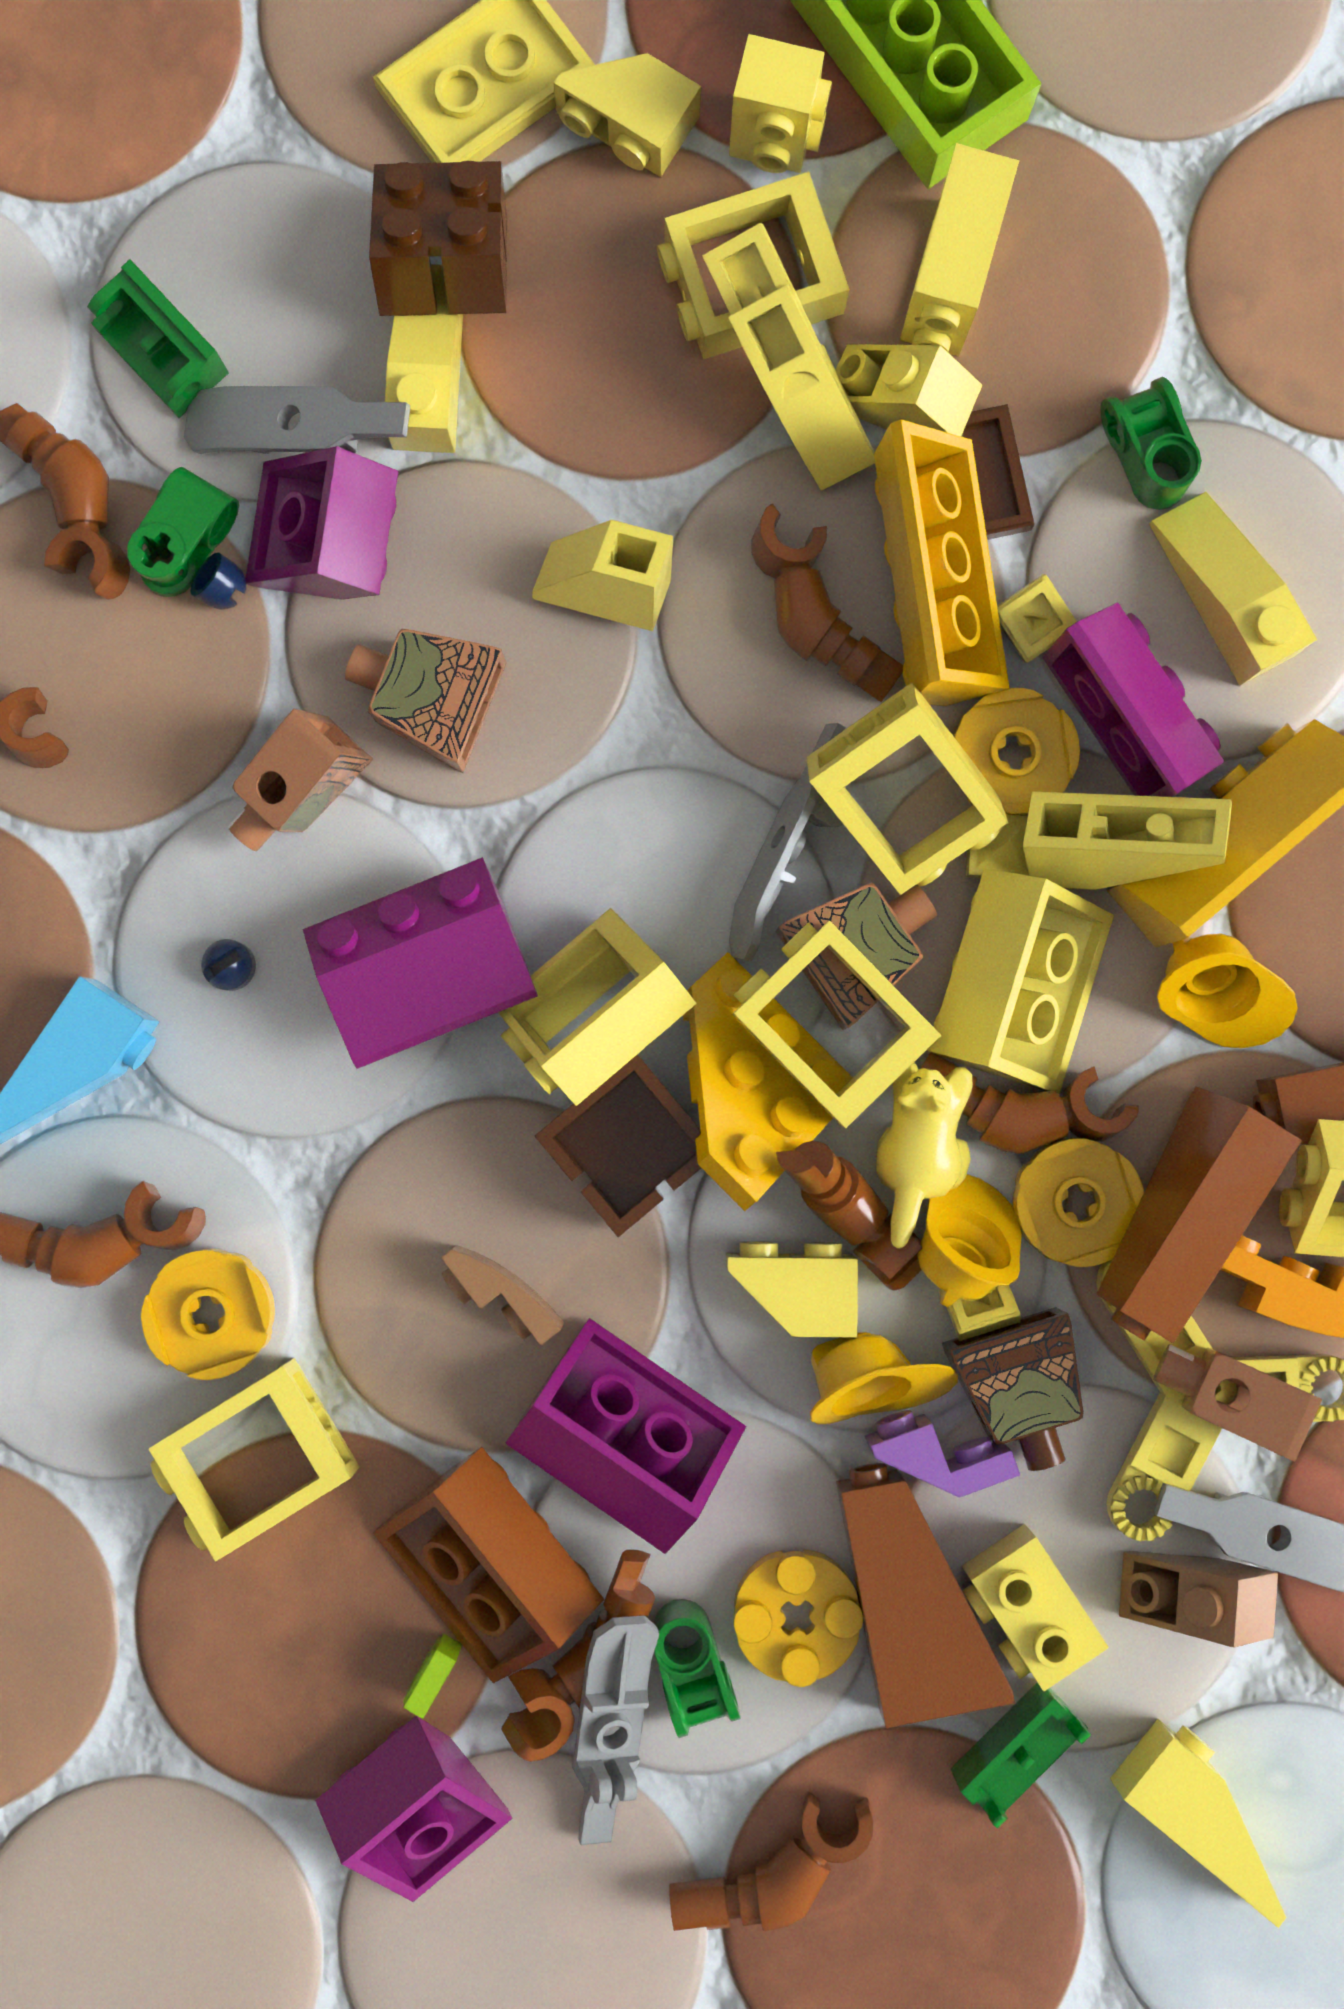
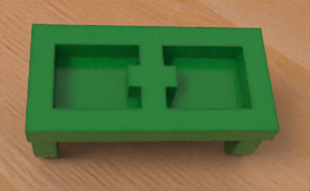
(155, 339)
(1017, 1751)

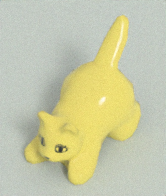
(920, 1150)

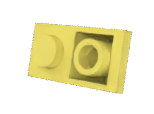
(632, 106)
(908, 384)
(609, 573)
(803, 1292)

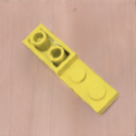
(789, 357)

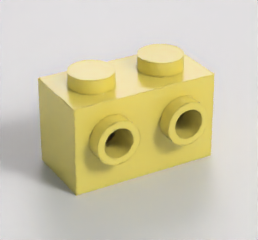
(778, 105)
(1034, 1607)

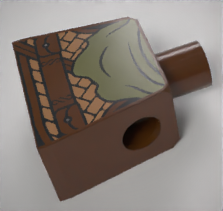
(1023, 1383)

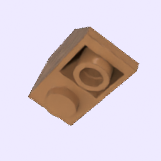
(1199, 1596)

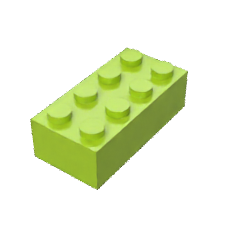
(928, 73)

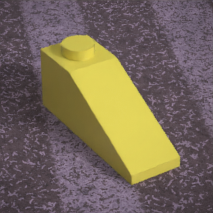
(426, 374)
(1232, 588)
(1122, 838)
(1190, 1802)

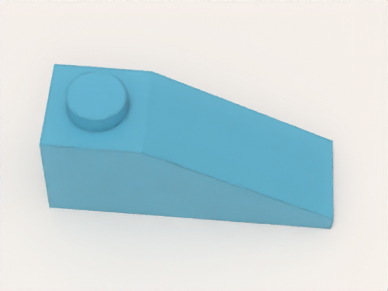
(79, 1051)

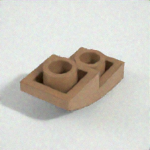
(483, 1280)

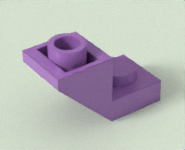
(914, 1448)

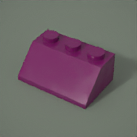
(1133, 704)
(419, 963)
(627, 1436)

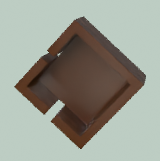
(441, 212)
(627, 1142)

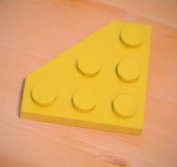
(743, 1093)

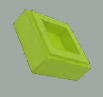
(431, 1675)

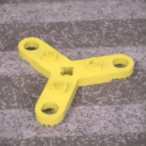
(1177, 1443)

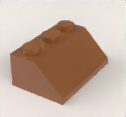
(490, 1566)

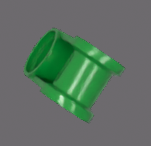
(1150, 431)
(183, 522)
(695, 1676)

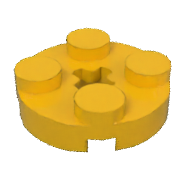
(1034, 724)
(1044, 1185)
(191, 1346)
(797, 1654)

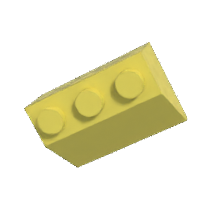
(1021, 979)

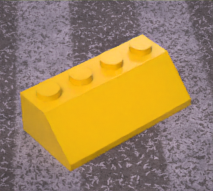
(939, 564)
(1271, 812)

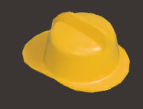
(1225, 993)
(970, 1242)
(872, 1377)

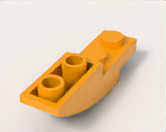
(1289, 1289)

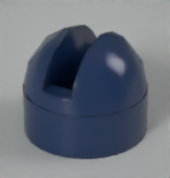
(217, 582)
(234, 976)

